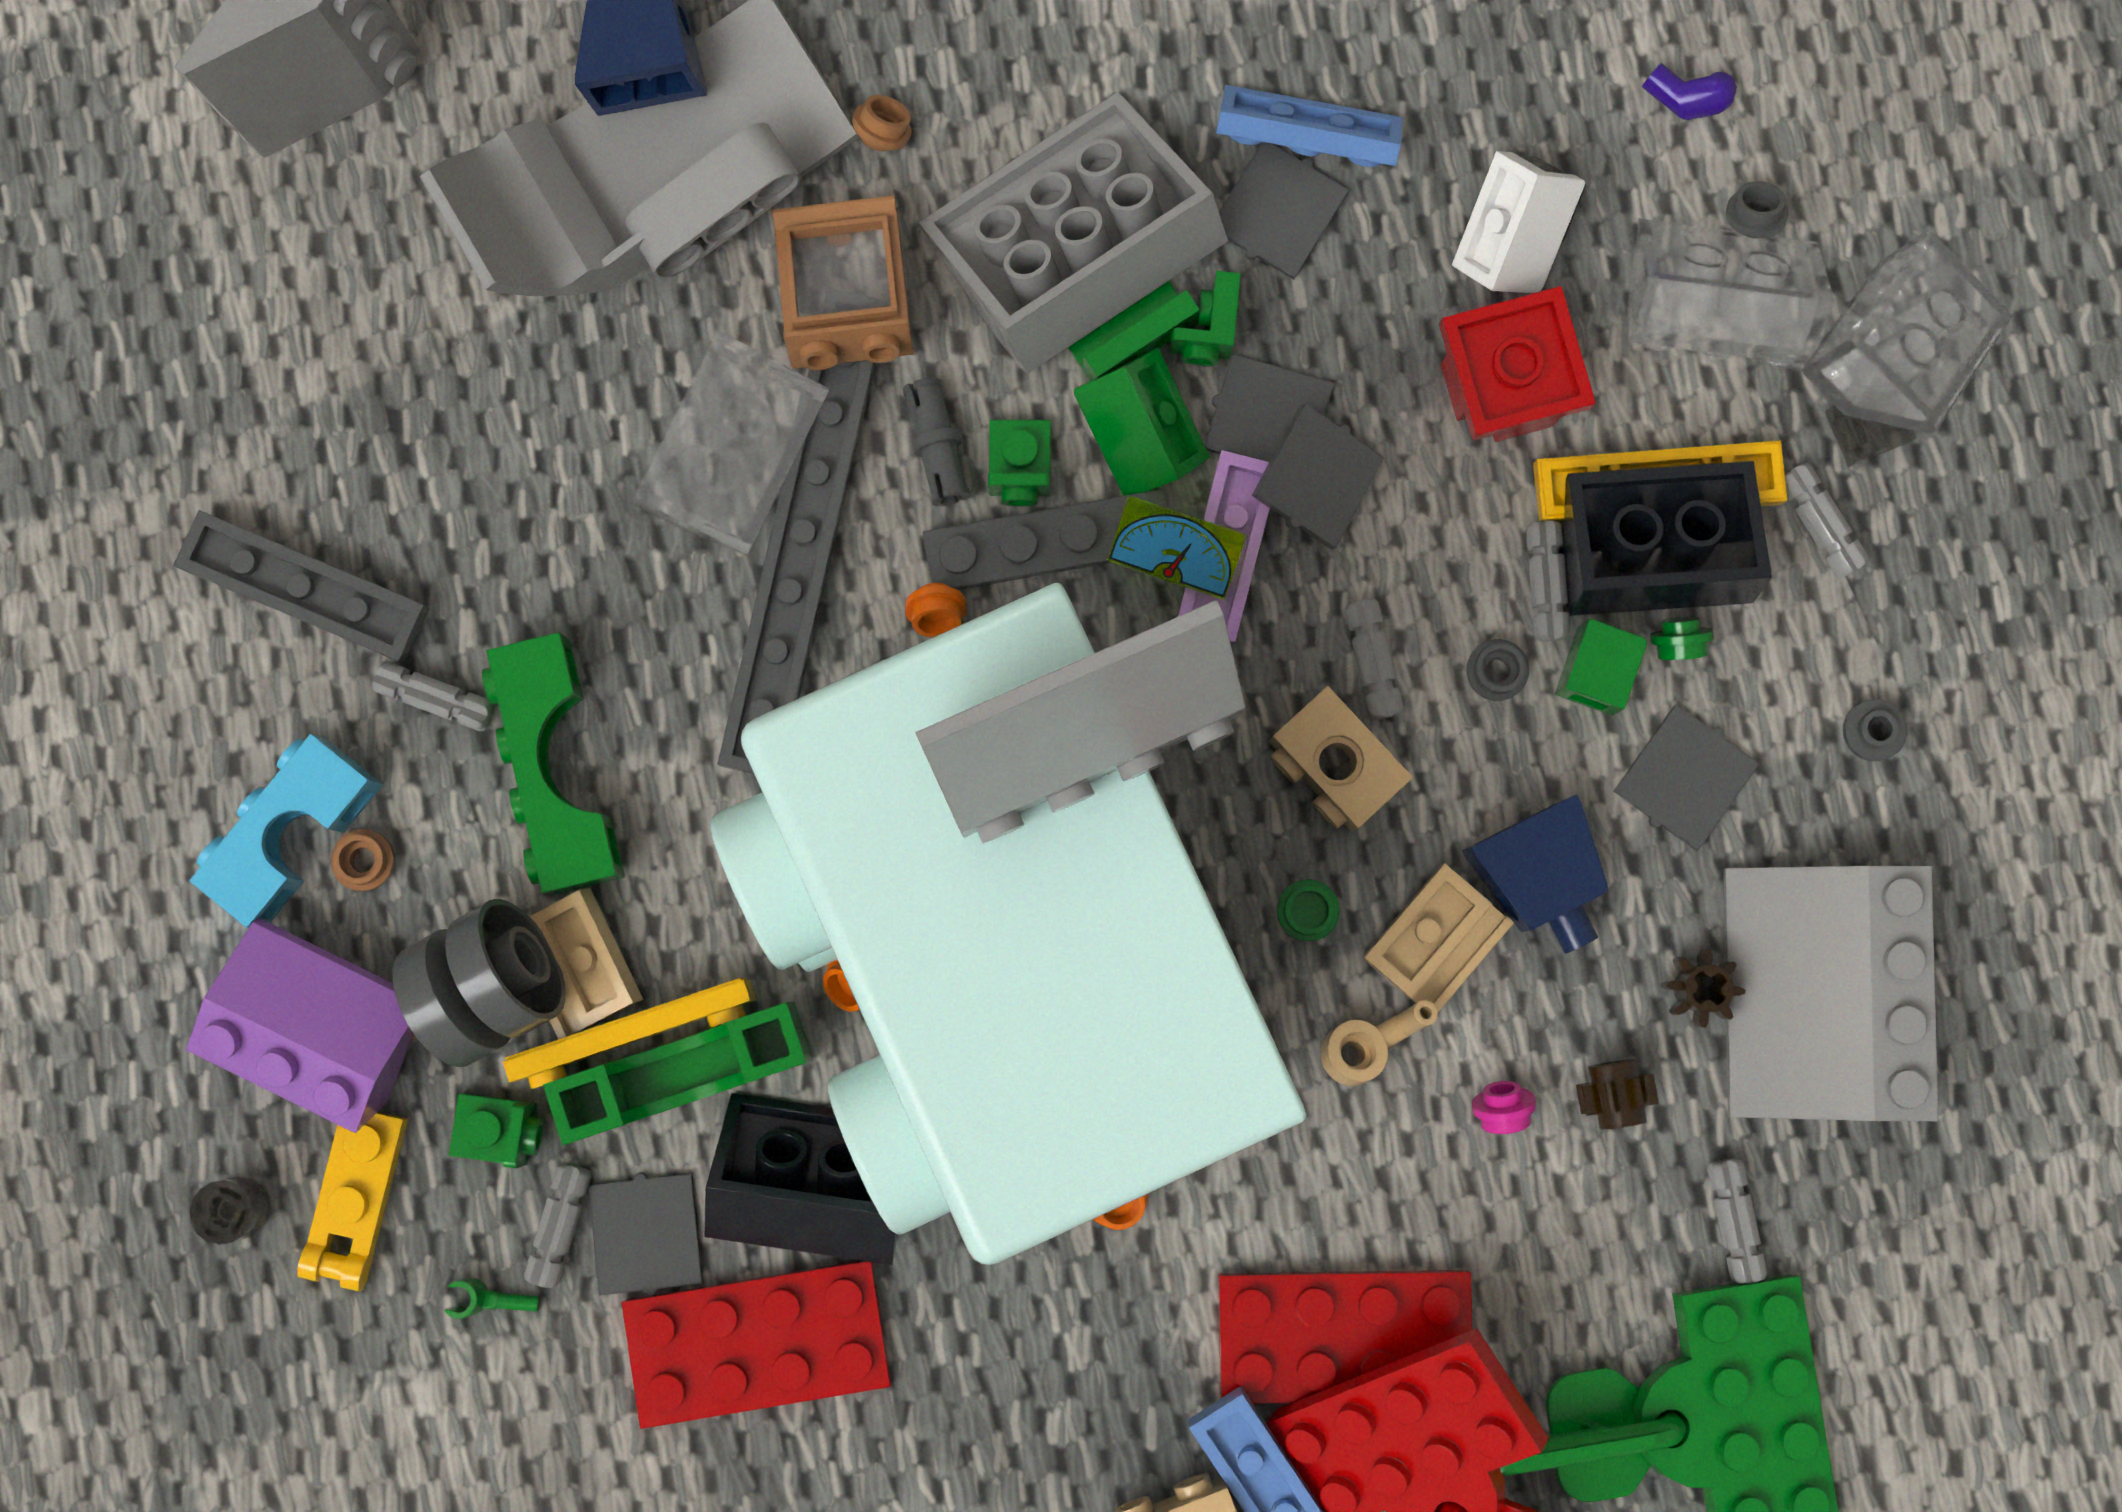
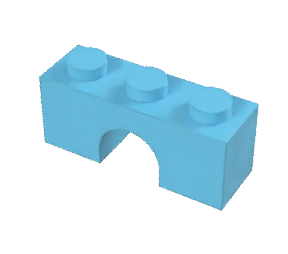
(246, 865)

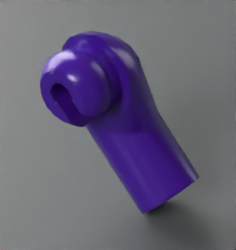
(1694, 97)

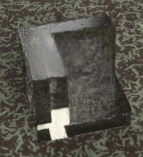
(1863, 438)

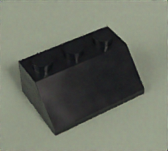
(1664, 538)
(791, 1184)

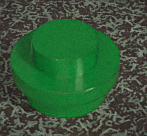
(1682, 639)
(1308, 910)

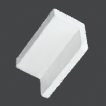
(1517, 225)

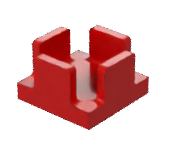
(1515, 366)

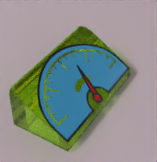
(1176, 547)

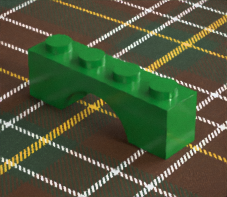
(534, 690)
(678, 1073)

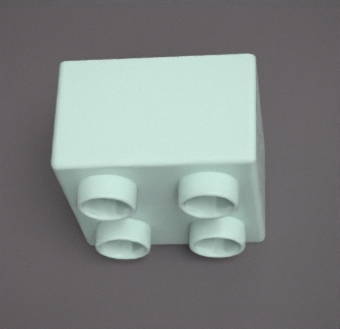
(1036, 1000)

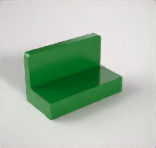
(1135, 331)
(1142, 424)

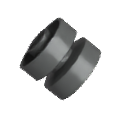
(478, 983)

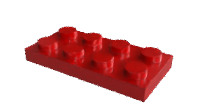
(1317, 1329)
(756, 1343)

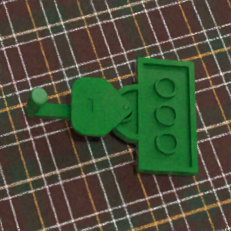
(1742, 1403)

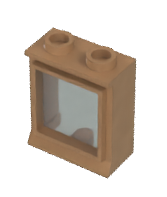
(842, 283)

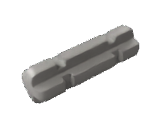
(1824, 520)
(1548, 581)
(1374, 659)
(432, 696)
(1737, 1221)
(557, 1225)

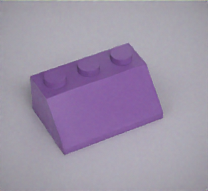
(304, 1026)

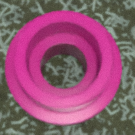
(1504, 1107)

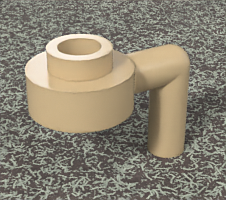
(1371, 1043)

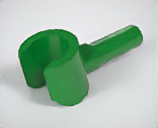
(483, 1299)

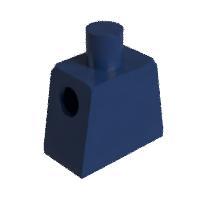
(637, 55)
(1544, 871)

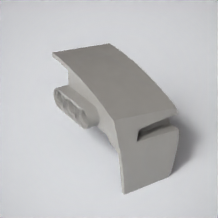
(649, 185)

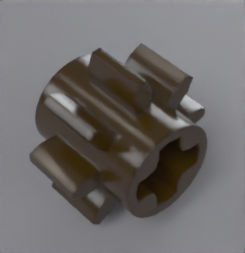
(1685, 986)
(1617, 1094)

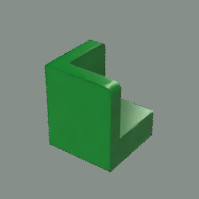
(1601, 667)

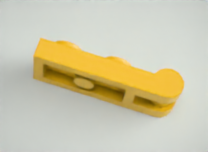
(353, 1201)

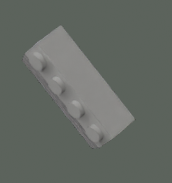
(296, 64)
(1075, 231)
(1086, 723)
(1833, 993)

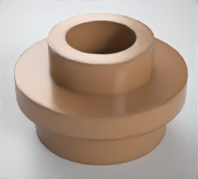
(882, 123)
(344, 854)

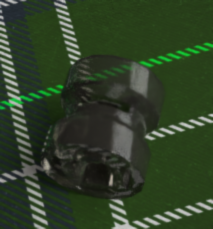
(245, 1206)

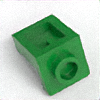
(1217, 312)
(1019, 461)
(495, 1130)

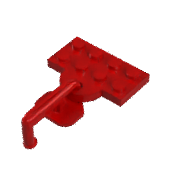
(1414, 1434)

